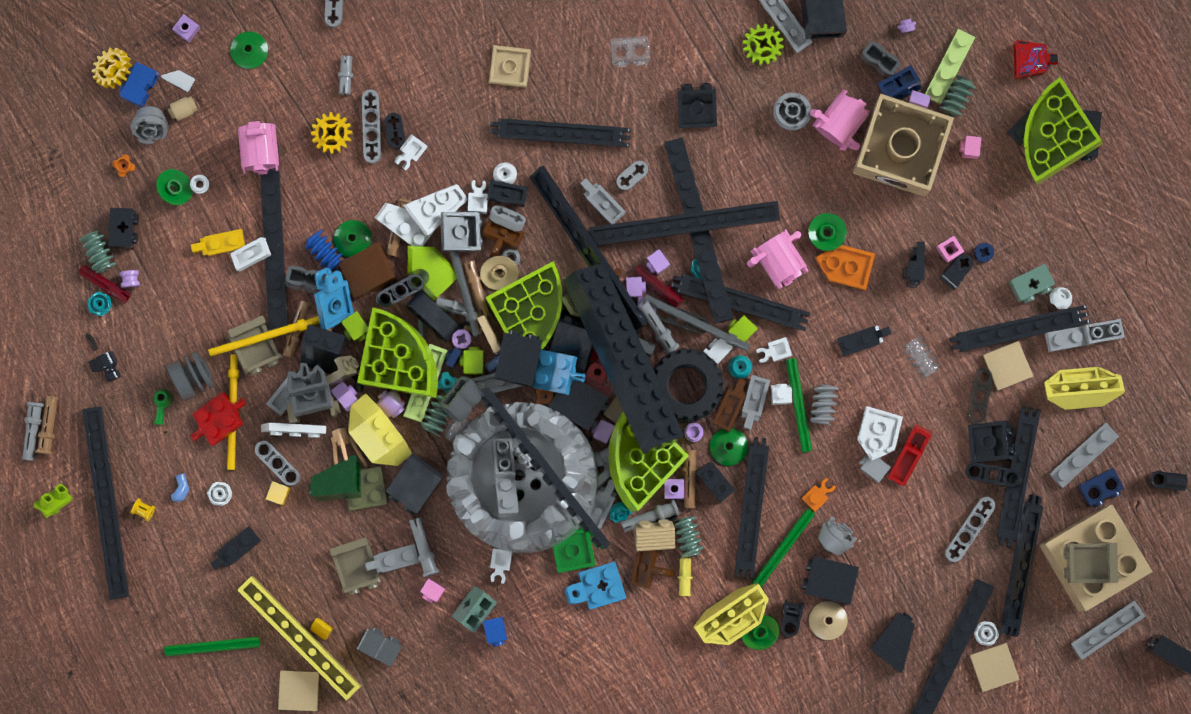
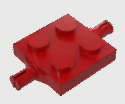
(218, 419)

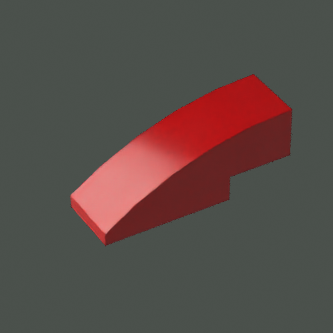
(910, 454)

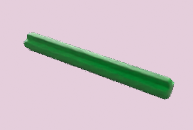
(798, 403)
(784, 547)
(212, 646)

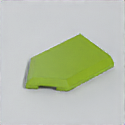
(439, 269)

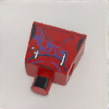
(1031, 59)

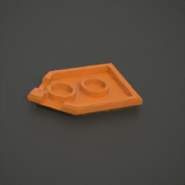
(847, 266)

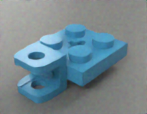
(331, 291)
(588, 590)

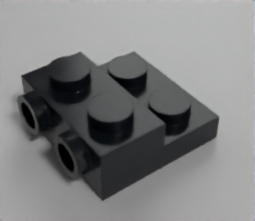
(697, 106)
(914, 270)
(991, 442)

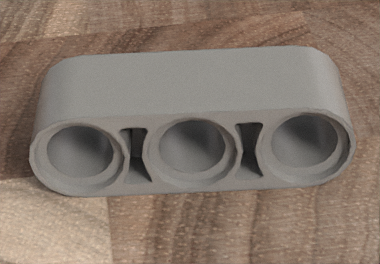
(274, 454)

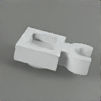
(412, 149)
(477, 201)
(777, 350)
(500, 561)

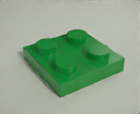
(574, 552)

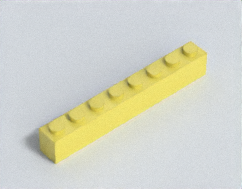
(299, 638)

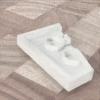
(428, 209)
(402, 224)
(293, 429)

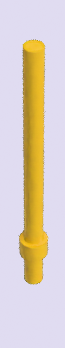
(300, 325)
(233, 374)

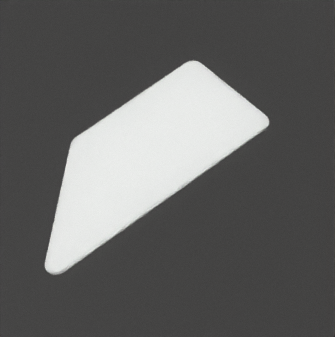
(179, 79)

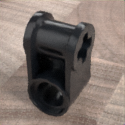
(954, 273)
(791, 616)

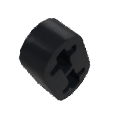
(390, 132)

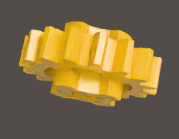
(111, 68)
(337, 126)

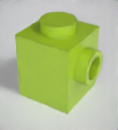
(355, 327)
(742, 329)
(472, 361)

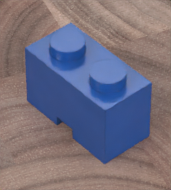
(138, 84)
(495, 631)

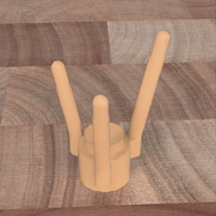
(341, 438)

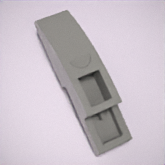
(1084, 335)
(504, 477)

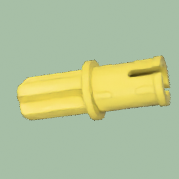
(685, 577)

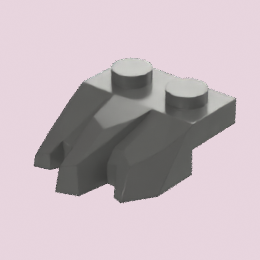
(309, 390)

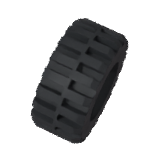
(709, 371)

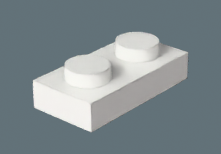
(250, 254)

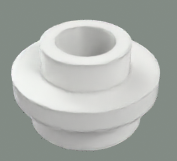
(193, 184)

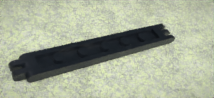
(561, 132)
(745, 303)
(1020, 329)
(1021, 462)
(751, 509)
(1021, 566)

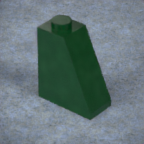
(338, 481)

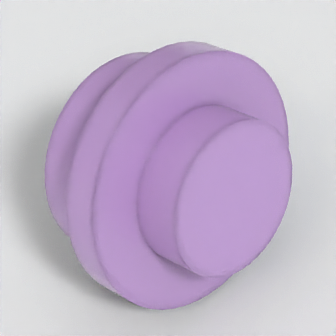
(906, 25)
(693, 432)

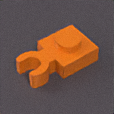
(816, 496)

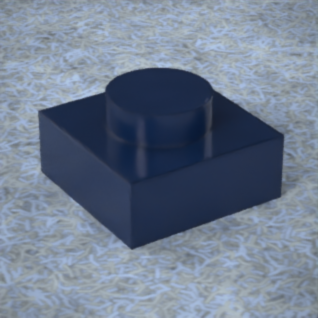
(452, 357)

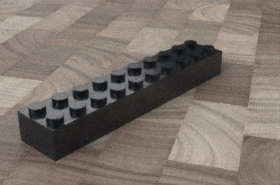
(623, 358)

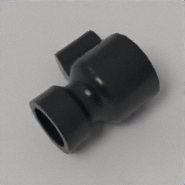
(106, 362)

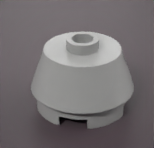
(792, 111)
(149, 125)
(836, 536)

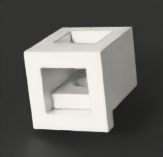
(718, 350)
(781, 394)

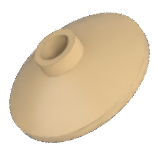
(498, 279)
(818, 624)

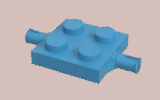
(556, 372)

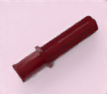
(103, 283)
(658, 286)

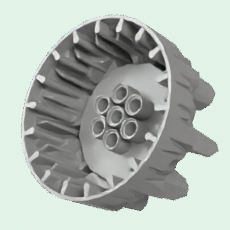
(541, 516)

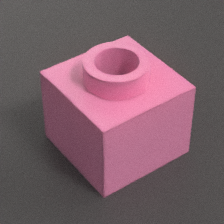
(970, 147)
(952, 243)
(432, 591)

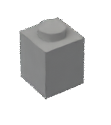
(874, 469)

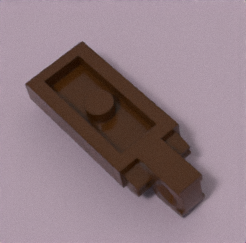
(730, 406)

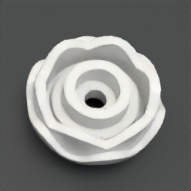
(509, 169)
(1061, 297)
(523, 459)
(215, 489)
(989, 627)

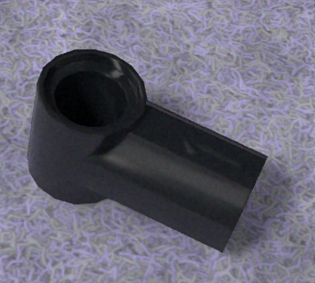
(1169, 481)

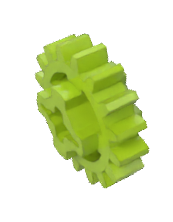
(756, 40)

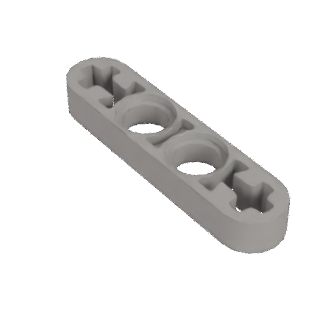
(374, 126)
(967, 527)

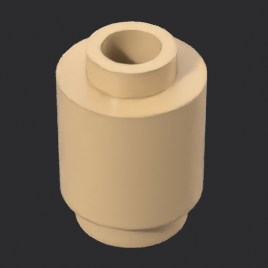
(182, 108)

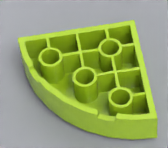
(1057, 132)
(530, 304)
(397, 357)
(639, 474)

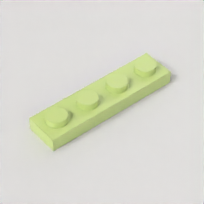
(949, 66)
(418, 404)

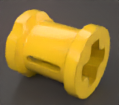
(143, 510)

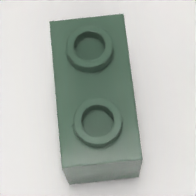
(1039, 275)
(474, 609)

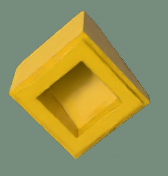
(278, 493)
(321, 628)

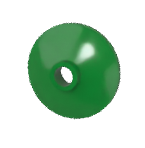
(251, 59)
(180, 184)
(829, 222)
(352, 227)
(725, 456)
(769, 628)

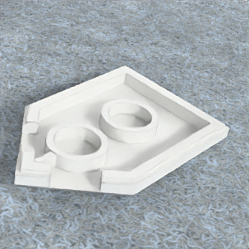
(879, 432)

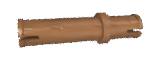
(476, 288)
(294, 337)
(690, 479)

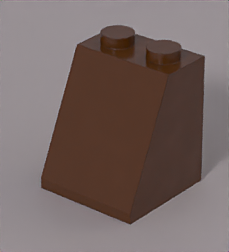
(367, 271)

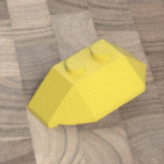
(1083, 388)
(376, 433)
(733, 616)

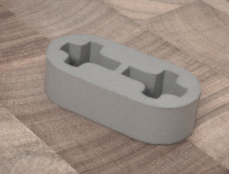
(338, 13)
(629, 172)
(507, 218)

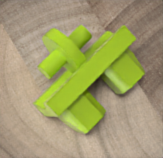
(53, 501)

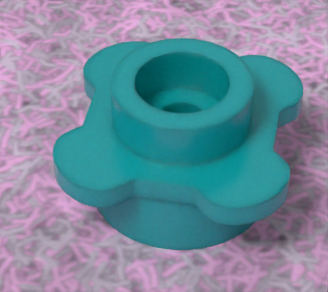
(446, 377)

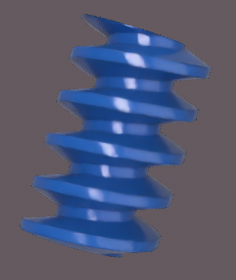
(323, 251)

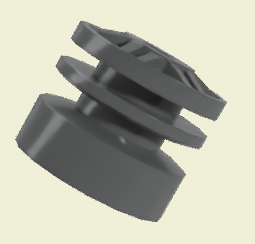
(190, 376)

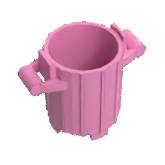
(841, 120)
(258, 147)
(780, 258)

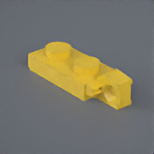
(220, 243)

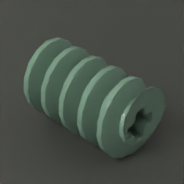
(957, 96)
(97, 252)
(436, 419)
(688, 536)

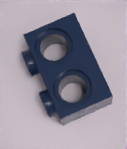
(900, 84)
(1098, 483)

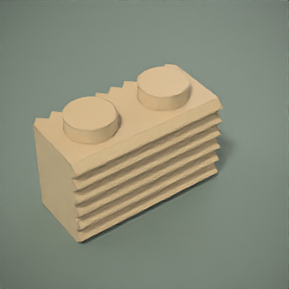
(654, 535)

